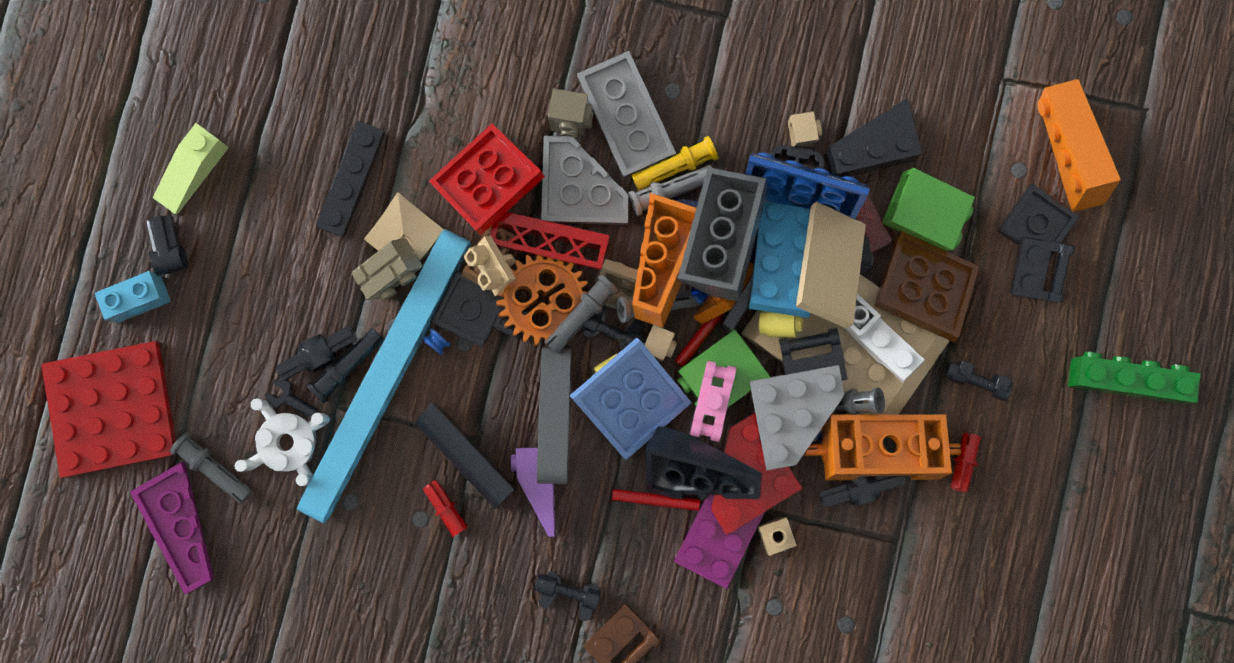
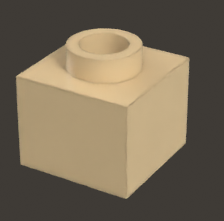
(804, 129)
(660, 343)
(768, 529)

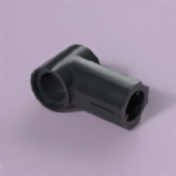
(167, 253)

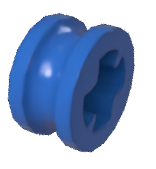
(436, 341)

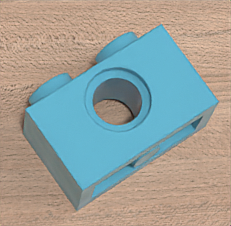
(132, 297)

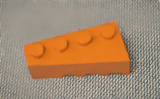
(1078, 146)
(661, 258)

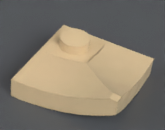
(408, 222)

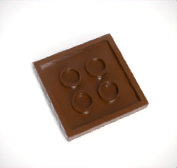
(927, 286)

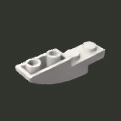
(883, 342)

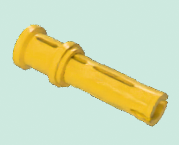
(686, 159)

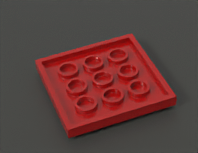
(109, 409)

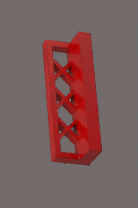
(554, 232)

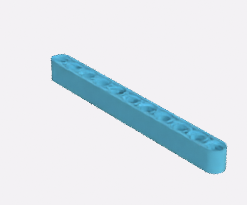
(383, 377)

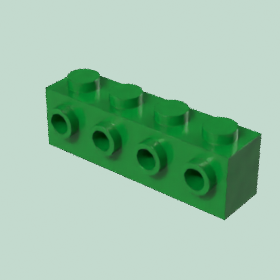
(1134, 380)

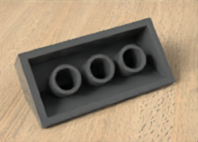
(723, 233)

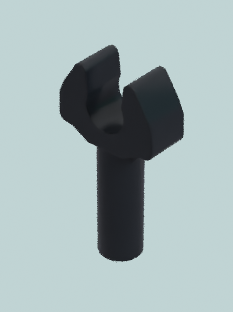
(290, 399)

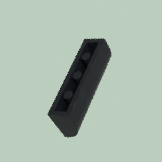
(465, 455)

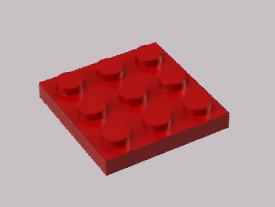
(486, 179)

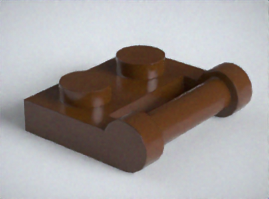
(617, 634)

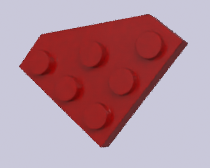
(777, 484)

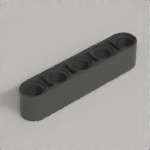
(554, 416)

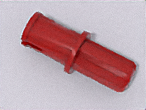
(965, 462)
(445, 508)

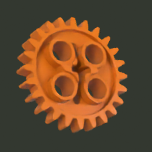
(528, 278)

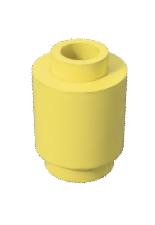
(780, 324)

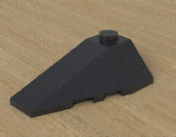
(687, 466)

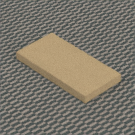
(831, 265)

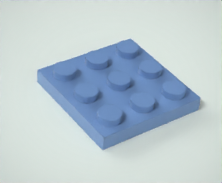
(630, 398)

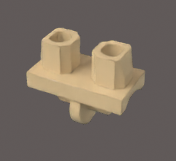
(493, 265)

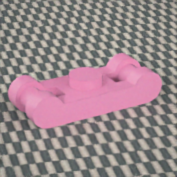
(713, 401)

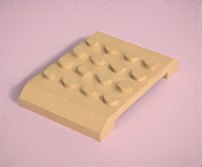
(861, 368)

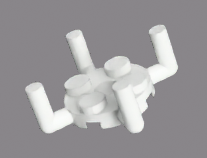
(268, 440)

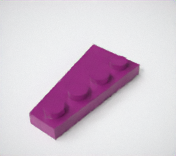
(175, 524)

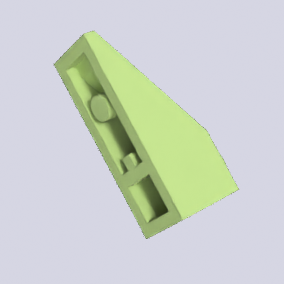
(188, 168)

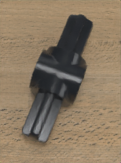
(316, 353)
(859, 491)

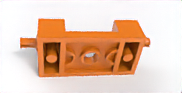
(855, 448)

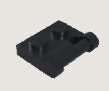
(1032, 268)
(813, 362)

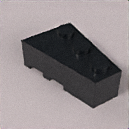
(877, 144)

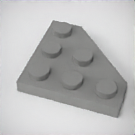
(578, 187)
(793, 411)

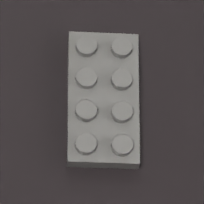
(626, 114)

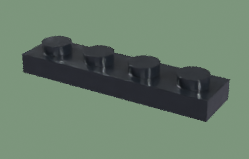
(350, 179)

